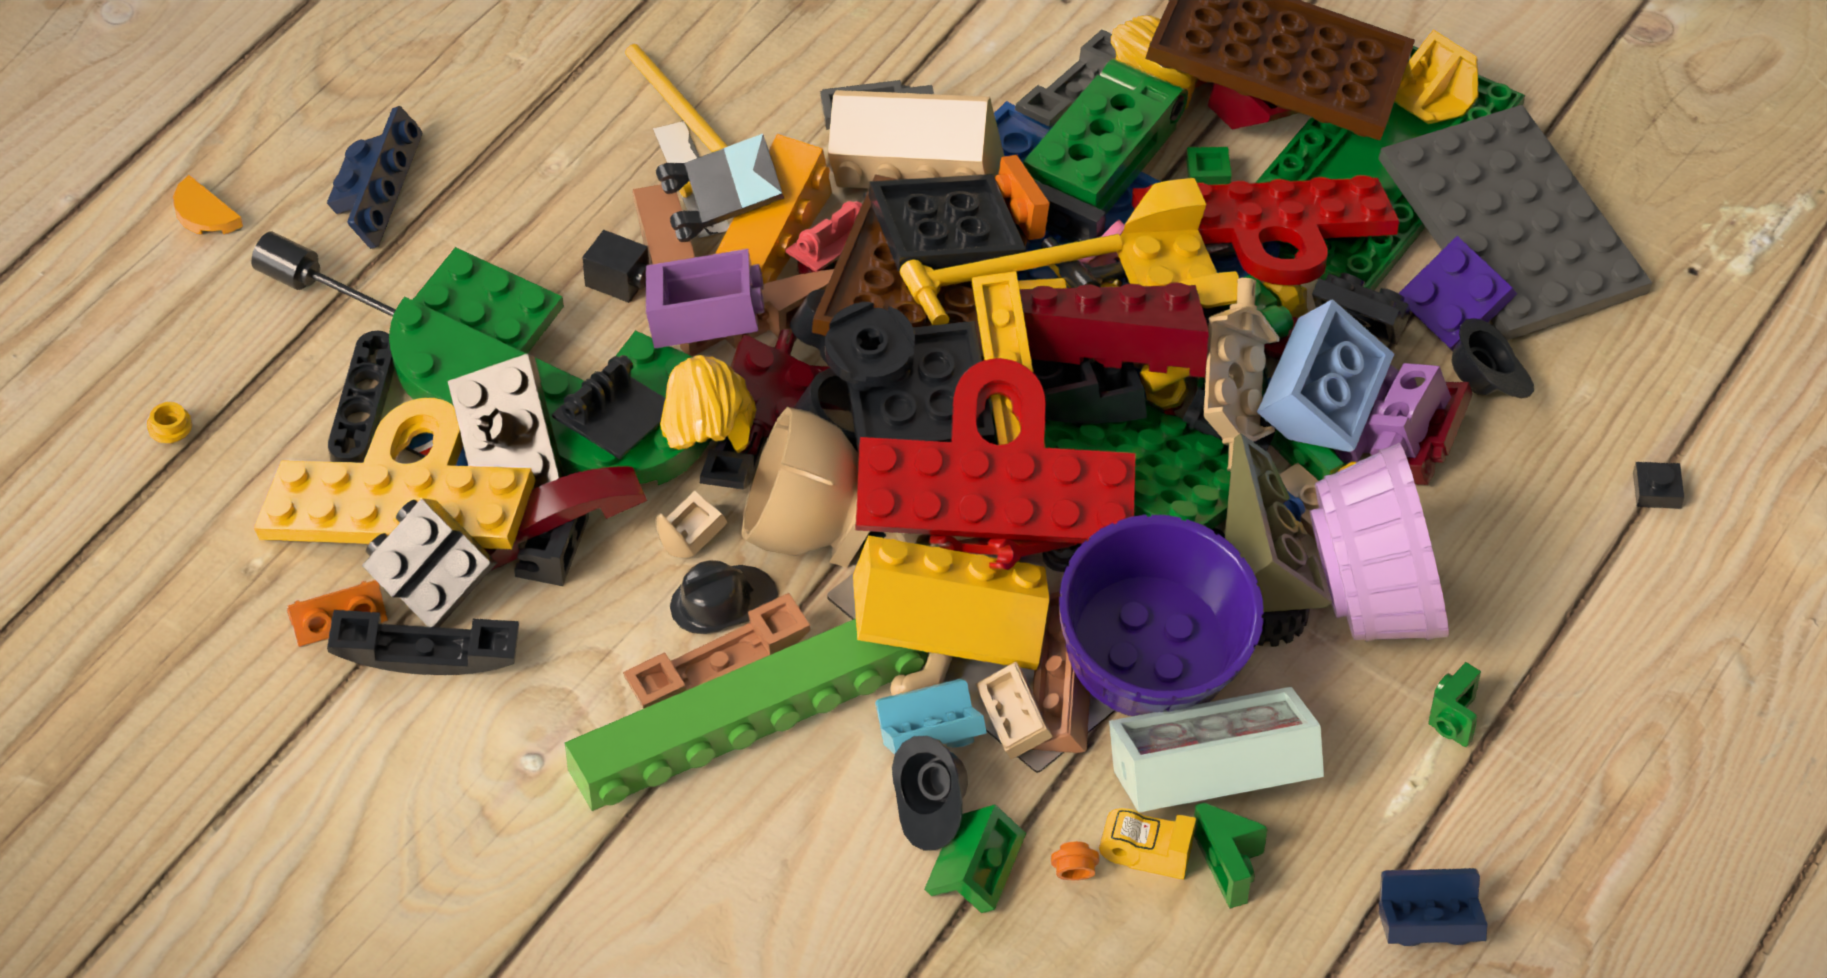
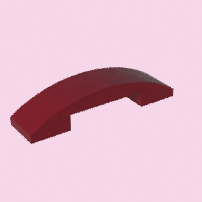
(571, 497)

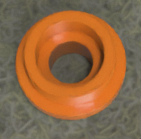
(1075, 861)

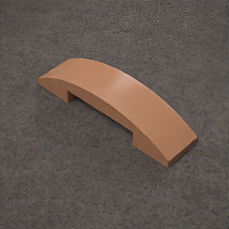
(769, 631)

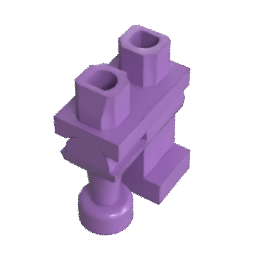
(1404, 413)

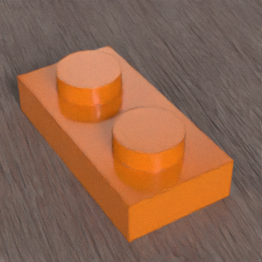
(1023, 197)

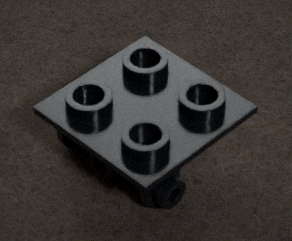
(612, 408)

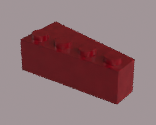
(1118, 325)

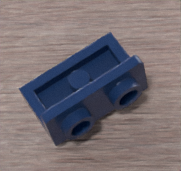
(1431, 906)

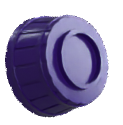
(1158, 614)

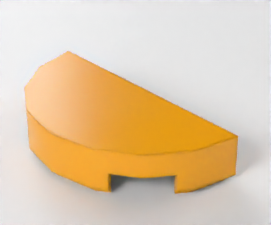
(202, 210)

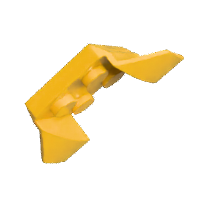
(1165, 245)

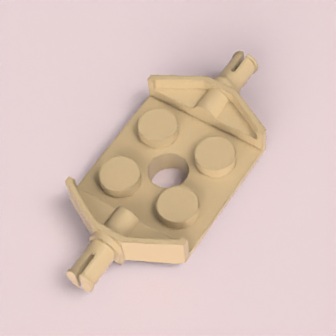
(1237, 368)

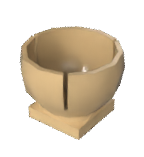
(805, 490)

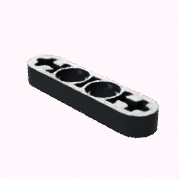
(360, 400)

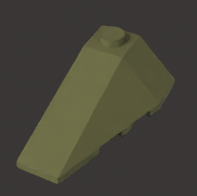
(1269, 533)

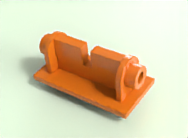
(314, 616)

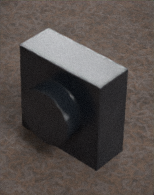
(1658, 485)

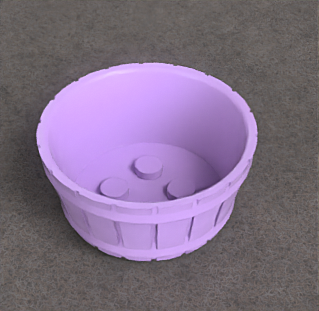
(1379, 550)

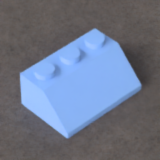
(1326, 380)

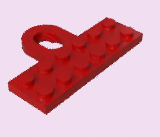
(1294, 214)
(988, 487)

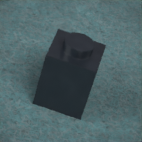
(615, 266)

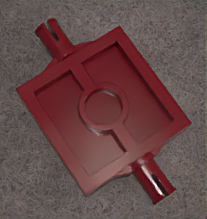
(772, 379)

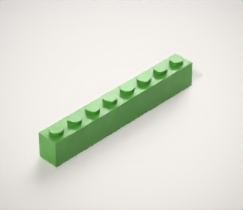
(731, 712)

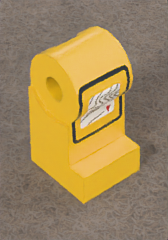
(1148, 842)

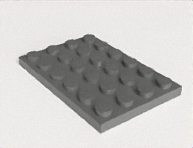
(1522, 213)

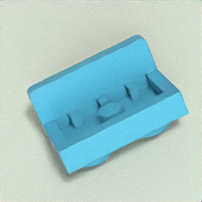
(935, 711)

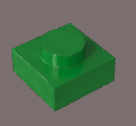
(1209, 165)

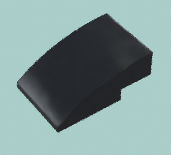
(1090, 392)

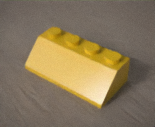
(950, 603)

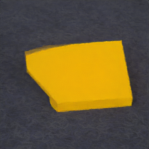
(1439, 81)

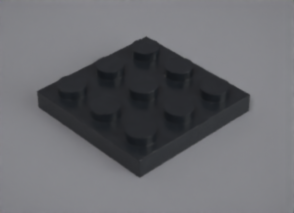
(945, 220)
(922, 399)

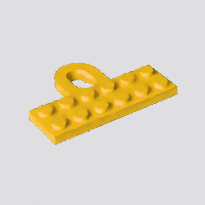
(362, 499)

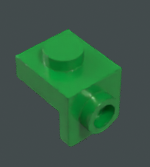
(1450, 705)

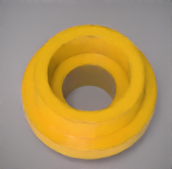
(169, 422)

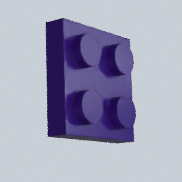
(1454, 289)

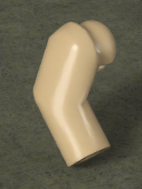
(932, 674)

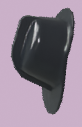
(1489, 362)
(719, 596)
(929, 791)

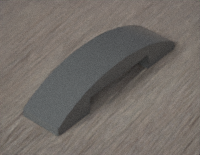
(1051, 103)

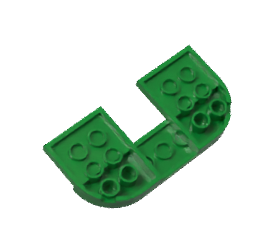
(485, 315)

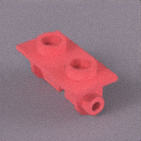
(826, 240)

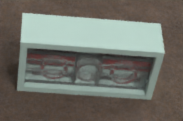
(1216, 749)

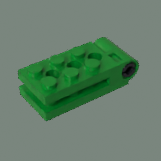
(1108, 135)

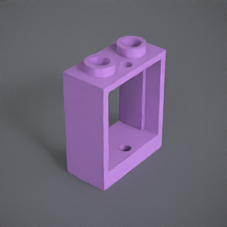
(703, 298)

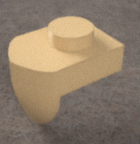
(689, 526)

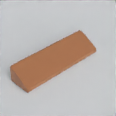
(1059, 690)

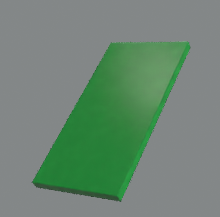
(1341, 154)

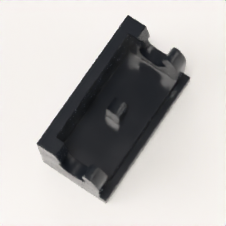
(551, 553)

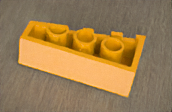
(777, 226)

